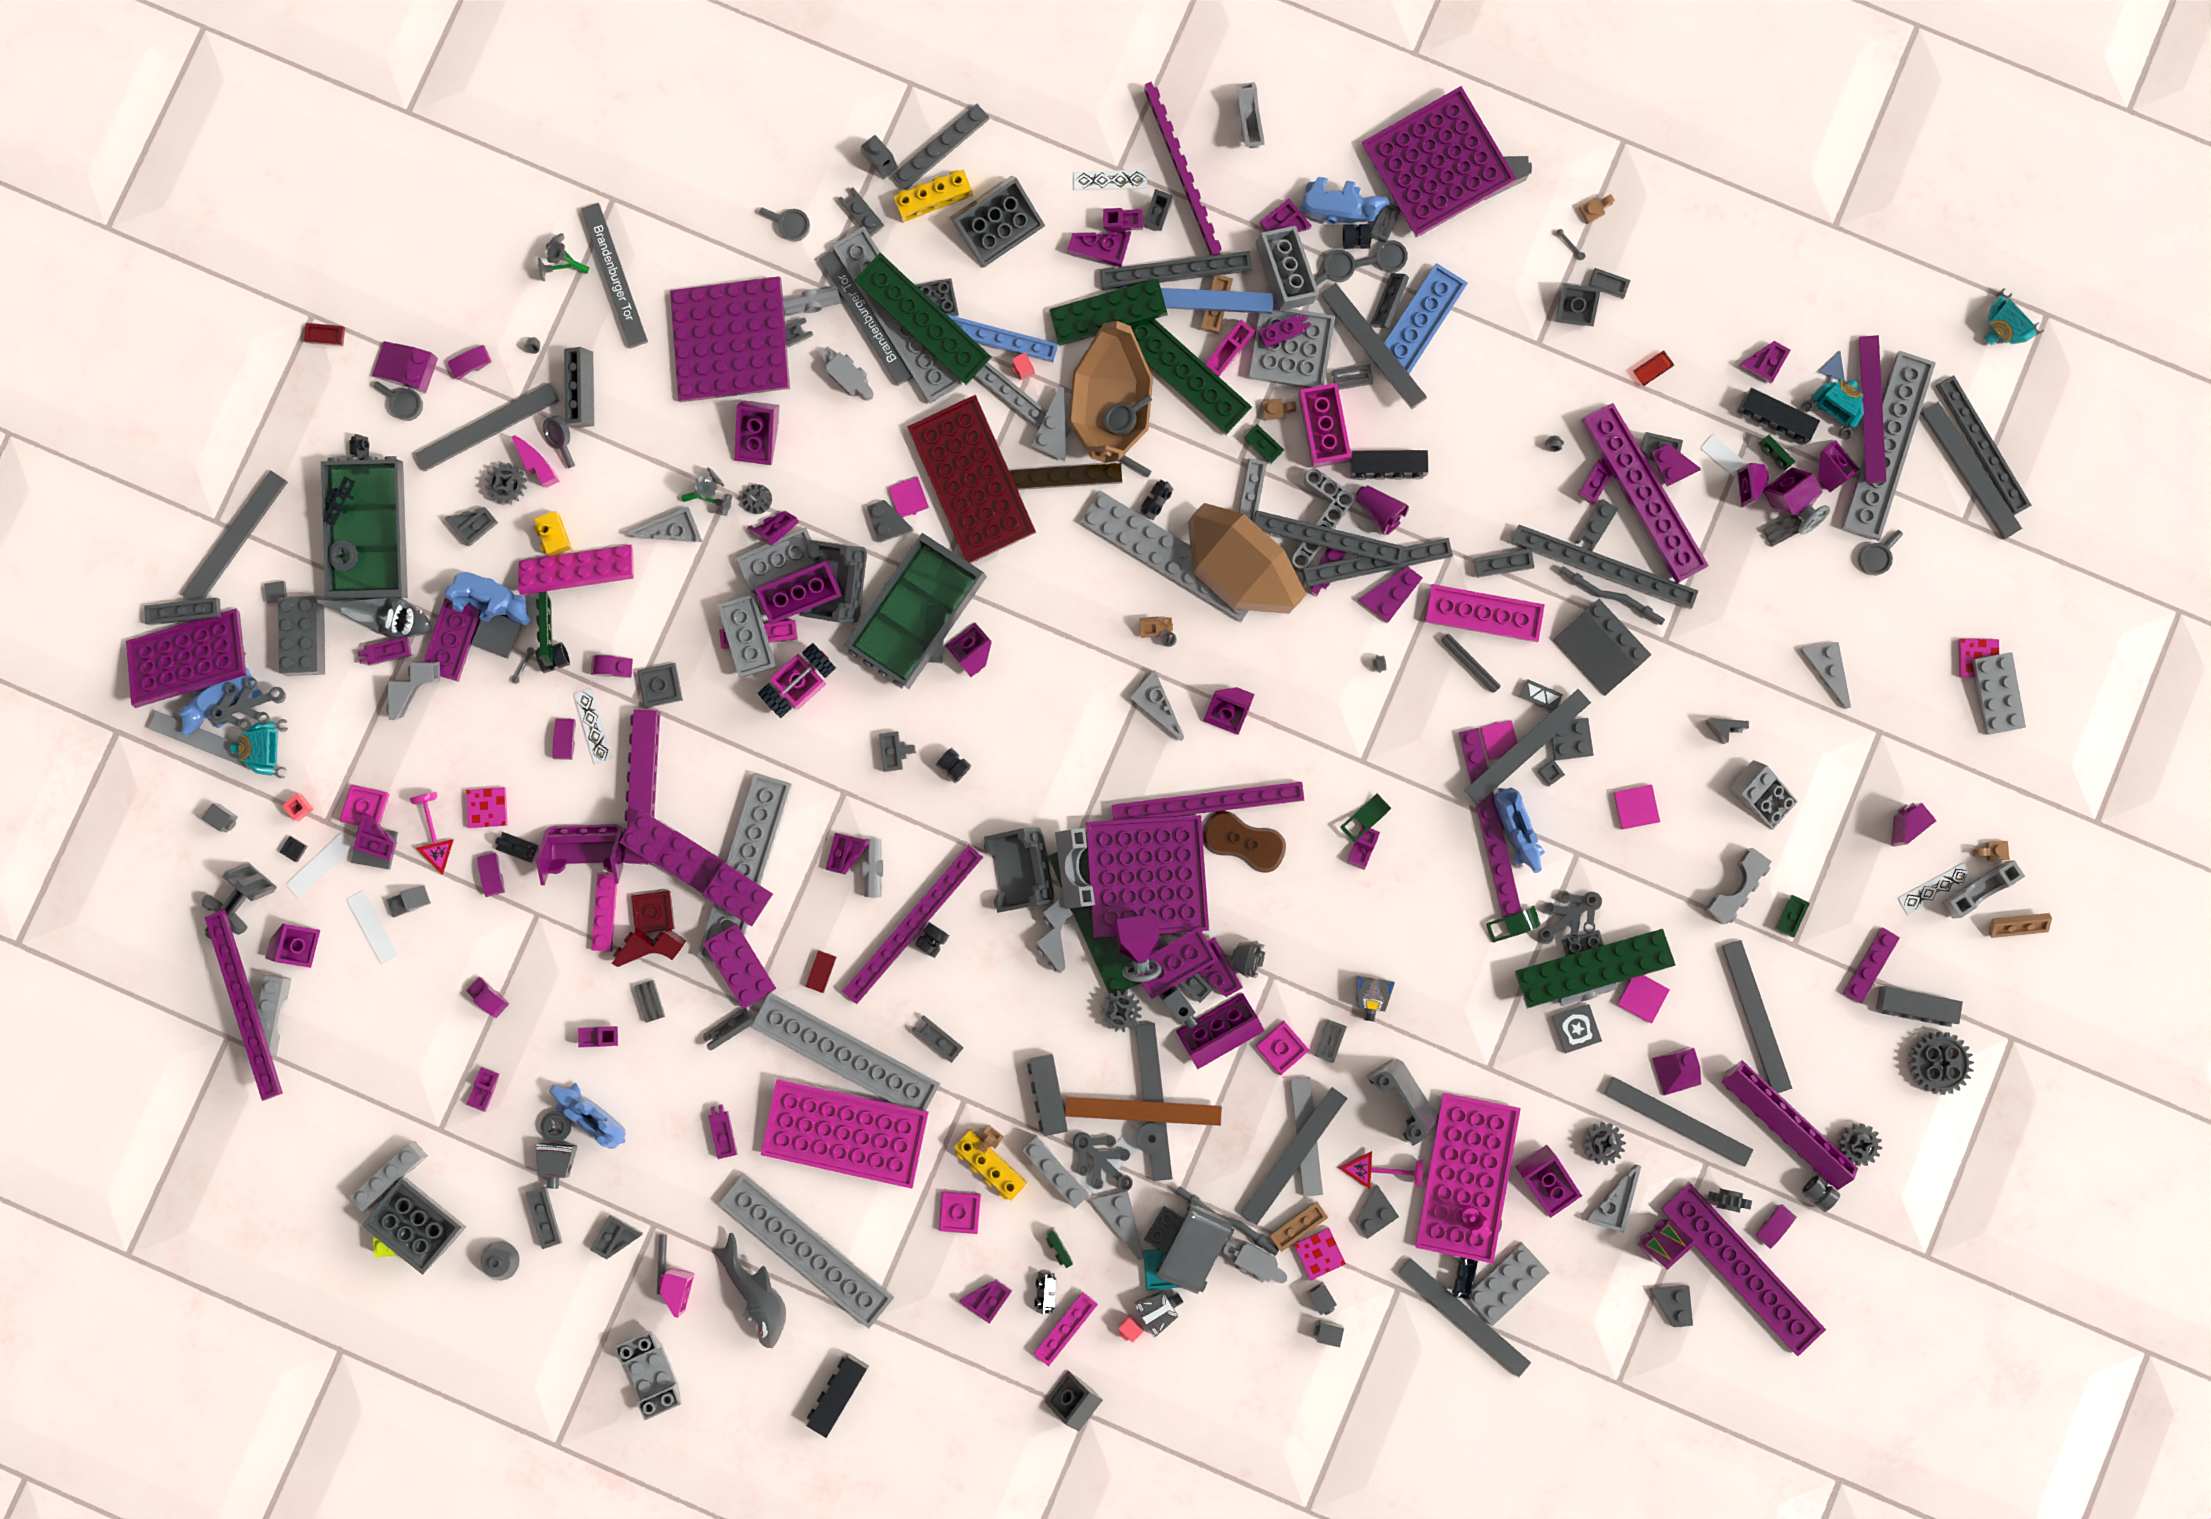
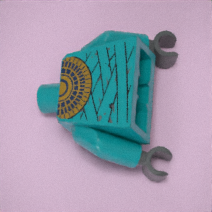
(2009, 322)
(1841, 402)
(259, 748)

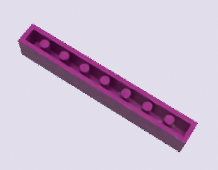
(642, 773)
(1789, 1125)

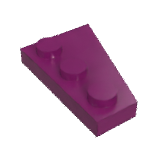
(1104, 248)
(1391, 594)
(1221, 973)

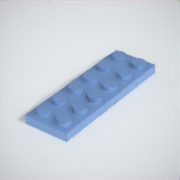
(1424, 315)

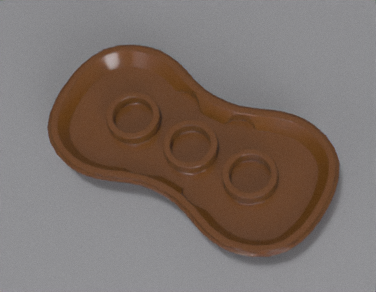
(1258, 847)

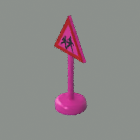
(438, 852)
(1361, 1170)

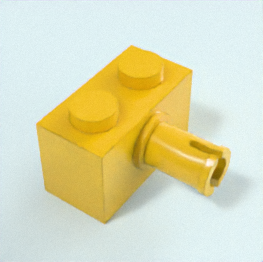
(553, 534)

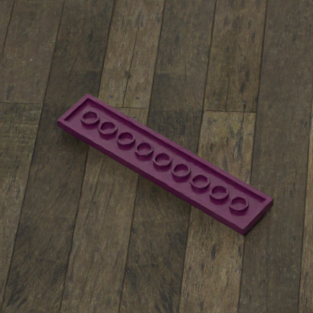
(1644, 493)
(1743, 1269)

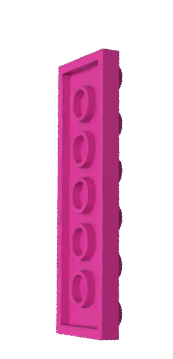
(575, 569)
(1484, 613)

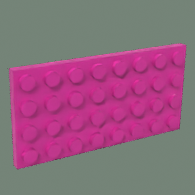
(844, 1133)
(1467, 1170)

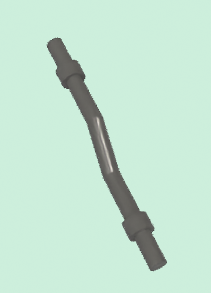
(1646, 611)
(1260, 1240)

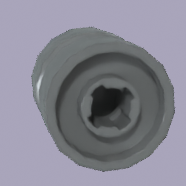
(1823, 1195)

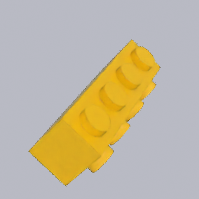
(933, 195)
(991, 1165)

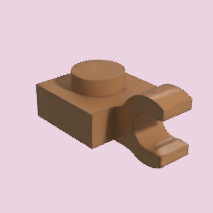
(1595, 209)
(1274, 409)
(1152, 626)
(1994, 851)
(990, 1138)

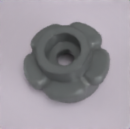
(1554, 443)
(1380, 663)

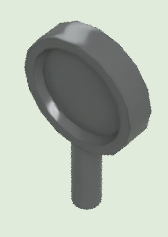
(792, 223)
(1389, 257)
(1338, 267)
(403, 403)
(1122, 418)
(558, 436)
(1876, 557)

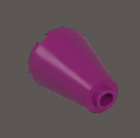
(1381, 508)

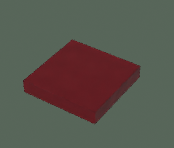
(653, 911)

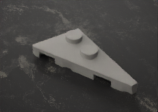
(1051, 433)
(675, 527)
(1828, 663)
(1153, 700)
(1616, 1205)
(1118, 1212)

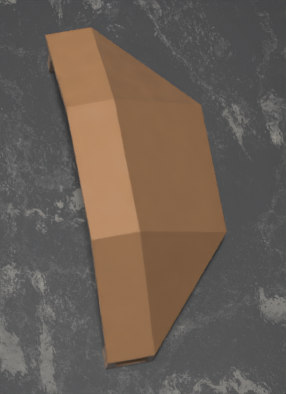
(1107, 375)
(1242, 562)

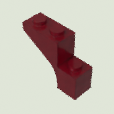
(640, 944)

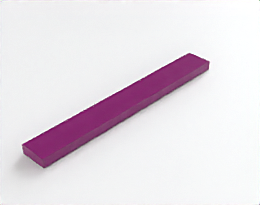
(1873, 409)

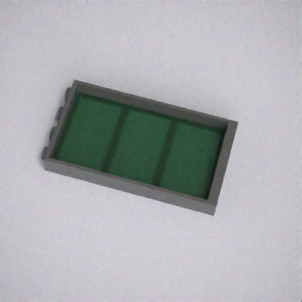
(371, 523)
(915, 611)

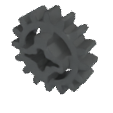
(512, 480)
(1113, 1015)
(1601, 1150)
(1862, 1152)
(1729, 1200)

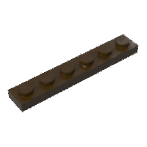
(1067, 476)

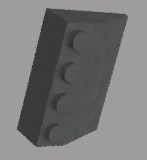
(997, 221)
(1602, 647)
(413, 1225)

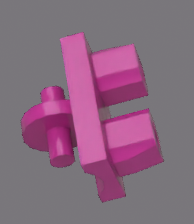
(1475, 1222)

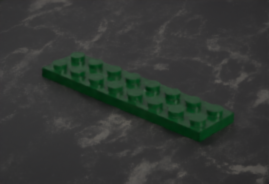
(923, 318)
(1190, 376)
(1104, 949)
(1594, 968)

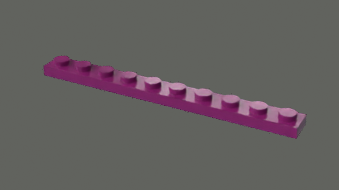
(1180, 163)
(1210, 802)
(1491, 827)
(912, 924)
(243, 1005)

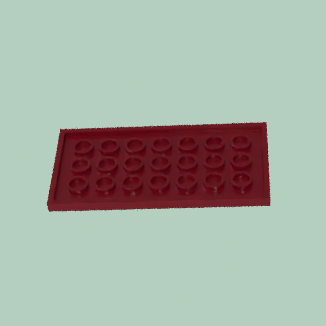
(971, 479)

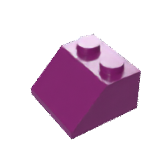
(1910, 823)

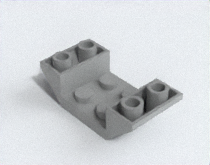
(650, 1374)

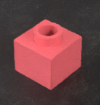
(1022, 366)
(292, 805)
(1130, 1329)

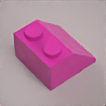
(676, 1289)

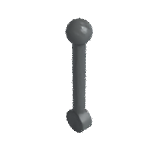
(1581, 255)
(530, 651)

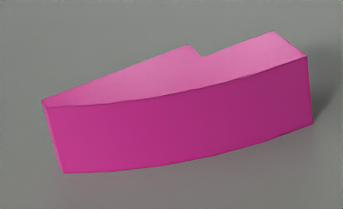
(1230, 347)
(535, 462)

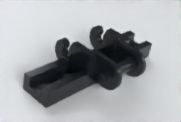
(332, 500)

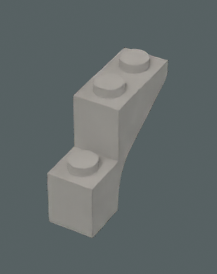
(1249, 115)
(402, 692)
(1052, 943)

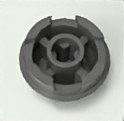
(1248, 958)
(500, 1260)

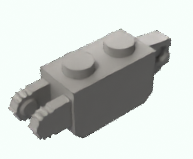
(845, 374)
(1255, 1260)

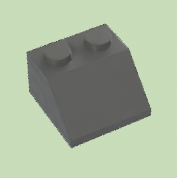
(1073, 1401)

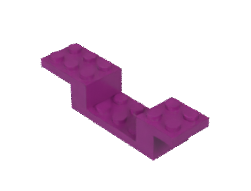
(696, 867)

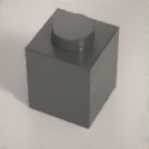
(220, 818)
(1322, 1299)
(1328, 1333)

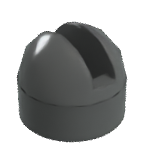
(529, 345)
(1165, 637)

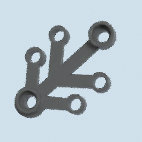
(244, 705)
(1572, 915)
(1100, 1159)

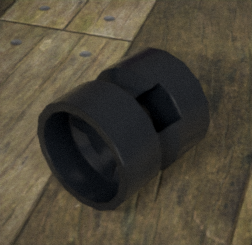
(1356, 236)
(560, 658)
(953, 765)
(936, 934)

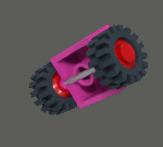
(797, 681)

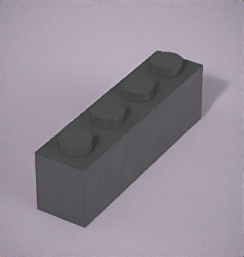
(579, 387)
(1919, 1005)
(1048, 1095)

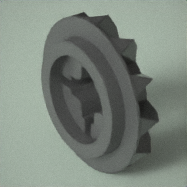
(758, 507)
(340, 563)
(547, 1125)

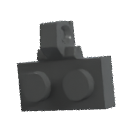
(893, 751)

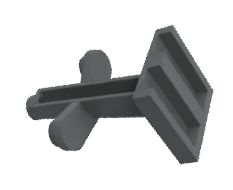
(248, 884)

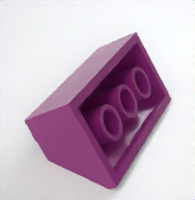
(798, 590)
(1220, 1031)

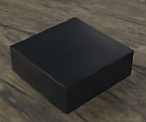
(293, 849)

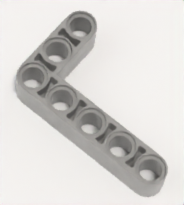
(1335, 506)

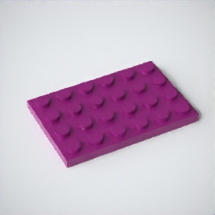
(185, 658)

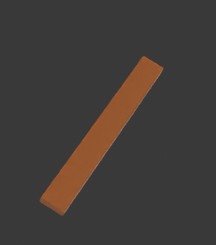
(1143, 1111)

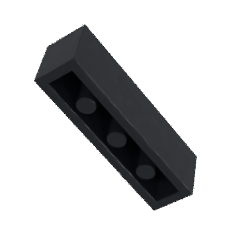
(1778, 416)
(1389, 464)
(837, 1396)

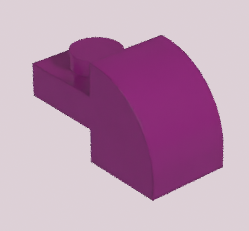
(1122, 220)
(611, 666)
(487, 998)
(598, 1036)

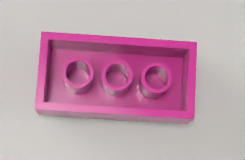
(1324, 425)

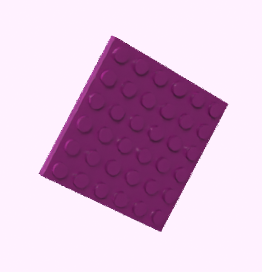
(1439, 161)
(730, 339)
(1148, 870)

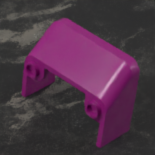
(580, 845)

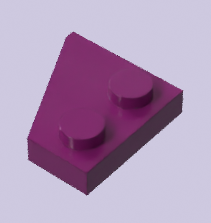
(1285, 216)
(1767, 361)
(1673, 464)
(774, 527)
(374, 839)
(844, 852)
(987, 1300)

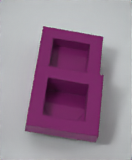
(468, 361)
(563, 739)
(1363, 848)
(490, 874)
(483, 1089)
(1776, 1226)

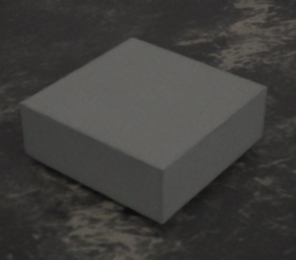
(275, 590)
(1551, 773)

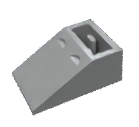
(1763, 793)

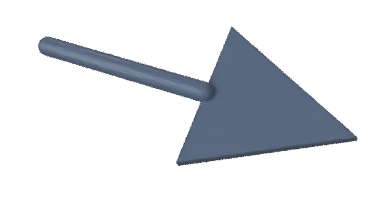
(1833, 369)

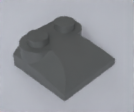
(1578, 304)

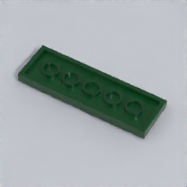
(1125, 305)

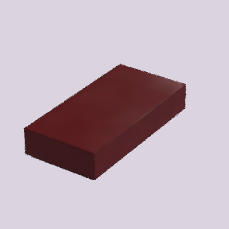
(324, 334)
(821, 971)

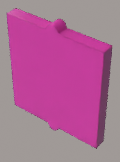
(908, 497)
(1498, 738)

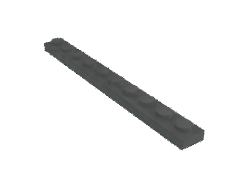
(1605, 566)

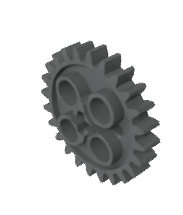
(1923, 1064)

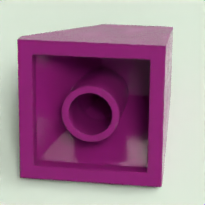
(1835, 467)
(1751, 481)
(971, 649)
(1229, 709)
(293, 945)
(1678, 1070)

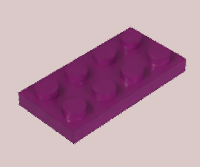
(452, 639)
(1180, 961)
(739, 965)

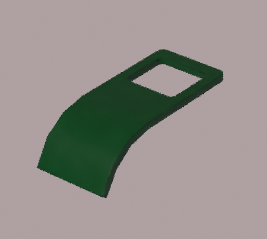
(1368, 815)
(1517, 923)

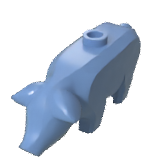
(1338, 205)
(487, 596)
(199, 707)
(1518, 828)
(588, 1116)

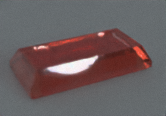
(1653, 368)

